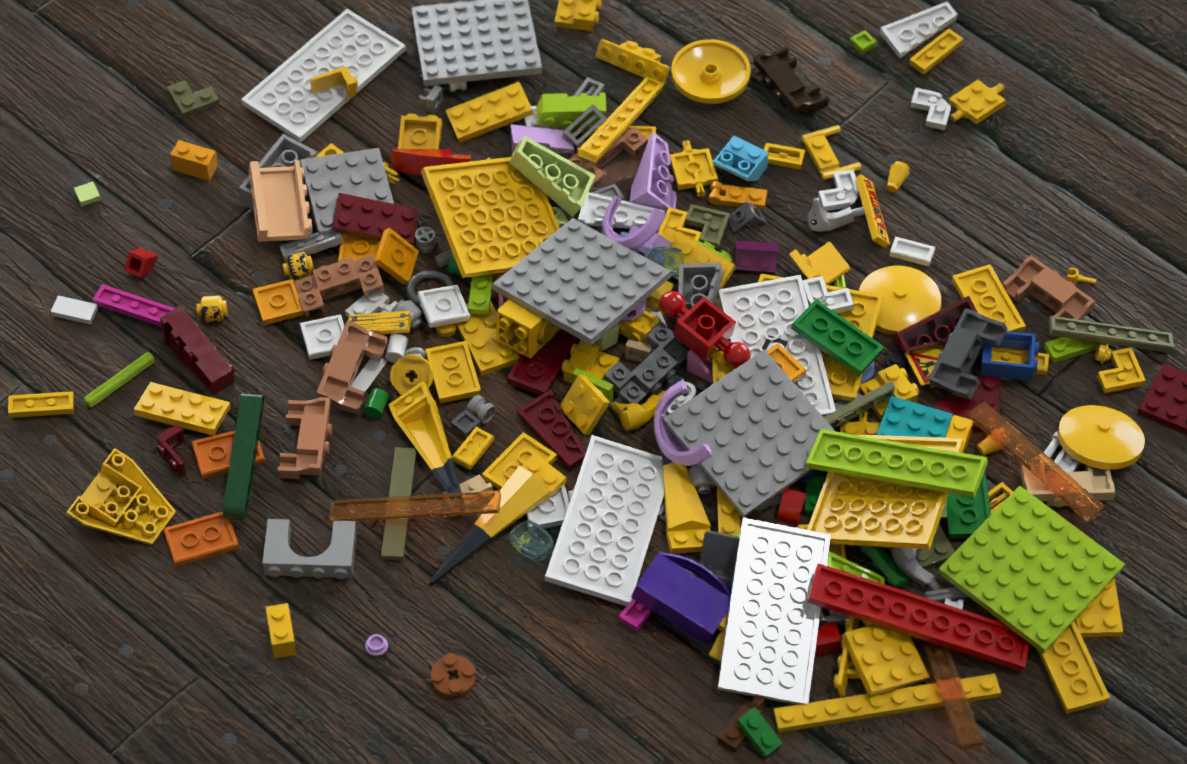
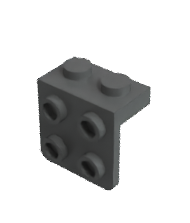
(719, 556)

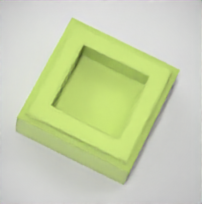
(87, 194)

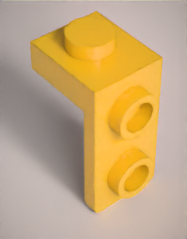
(335, 78)

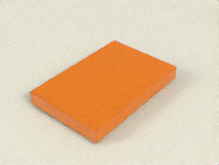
(215, 452)
(200, 539)

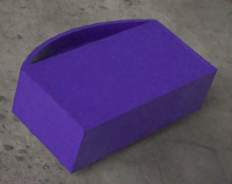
(683, 596)

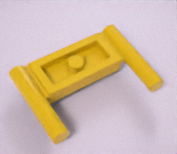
(822, 153)

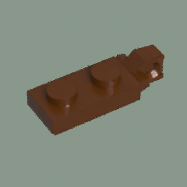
(731, 734)

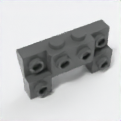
(962, 350)
(651, 372)

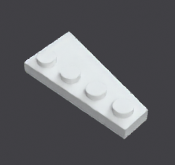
(914, 30)
(625, 215)

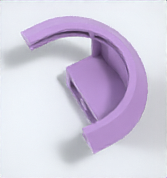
(638, 238)
(667, 441)

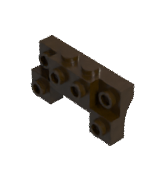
(785, 84)

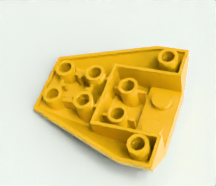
(123, 502)

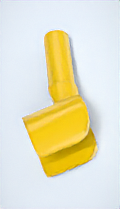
(1073, 277)

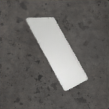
(368, 374)

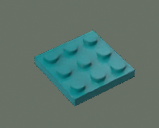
(913, 420)

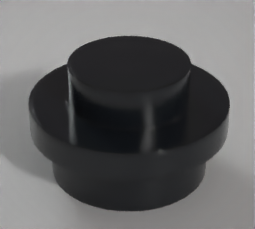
(895, 358)

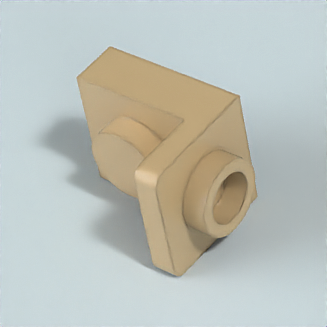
(637, 350)

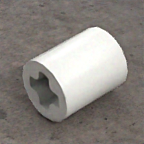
(396, 347)

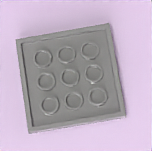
(347, 173)

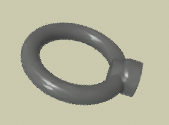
(422, 276)

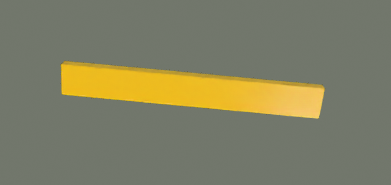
(620, 119)

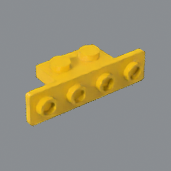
(633, 59)
(845, 664)

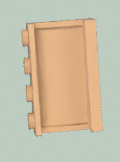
(279, 202)

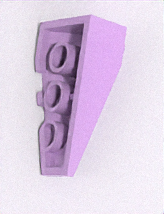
(653, 180)

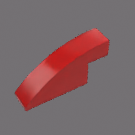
(414, 160)

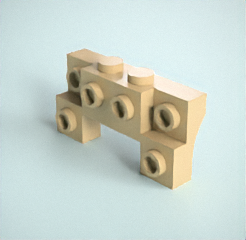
(1094, 480)

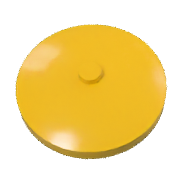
(710, 71)
(906, 296)
(1101, 437)

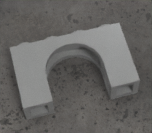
(334, 562)

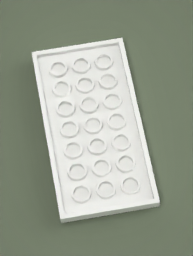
(286, 93)
(770, 310)
(608, 522)
(769, 621)

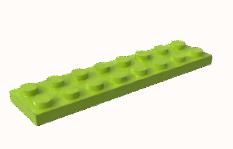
(897, 462)

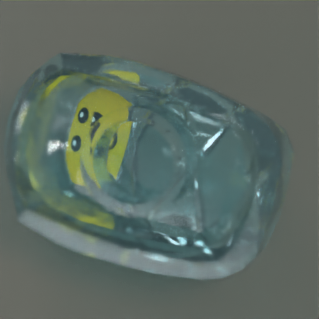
(666, 257)
(531, 540)

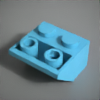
(742, 159)

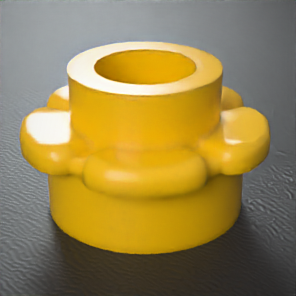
(1102, 353)

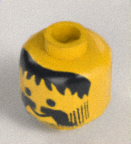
(298, 266)
(212, 309)

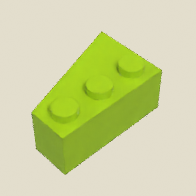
(562, 110)

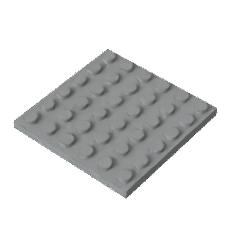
(475, 41)
(581, 281)
(755, 430)

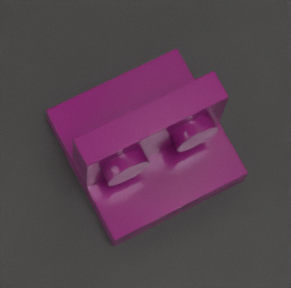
(756, 256)

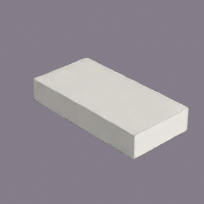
(912, 251)
(74, 310)

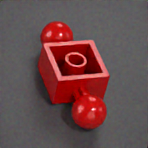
(704, 328)

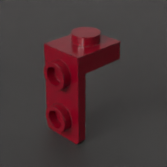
(167, 442)

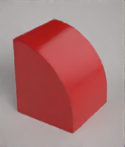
(140, 262)
(791, 507)
(827, 640)

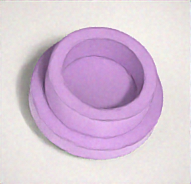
(376, 645)

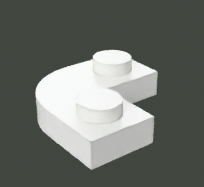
(937, 107)
(844, 194)
(836, 300)

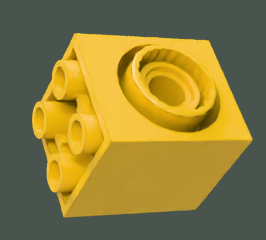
(523, 329)

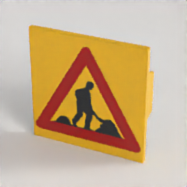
(923, 362)

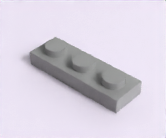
(313, 244)

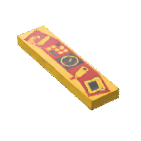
(872, 211)

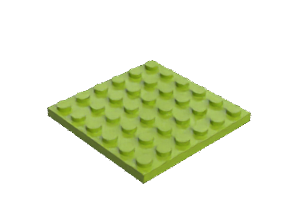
(1031, 569)

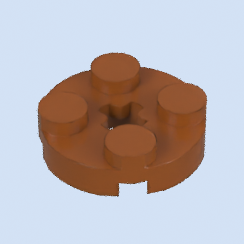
(453, 665)

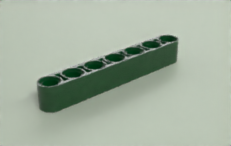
(243, 456)

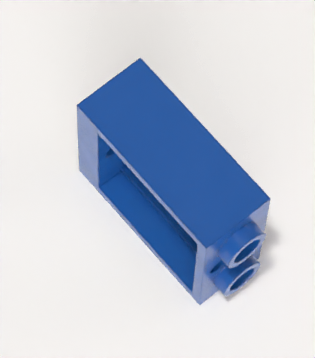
(1011, 340)

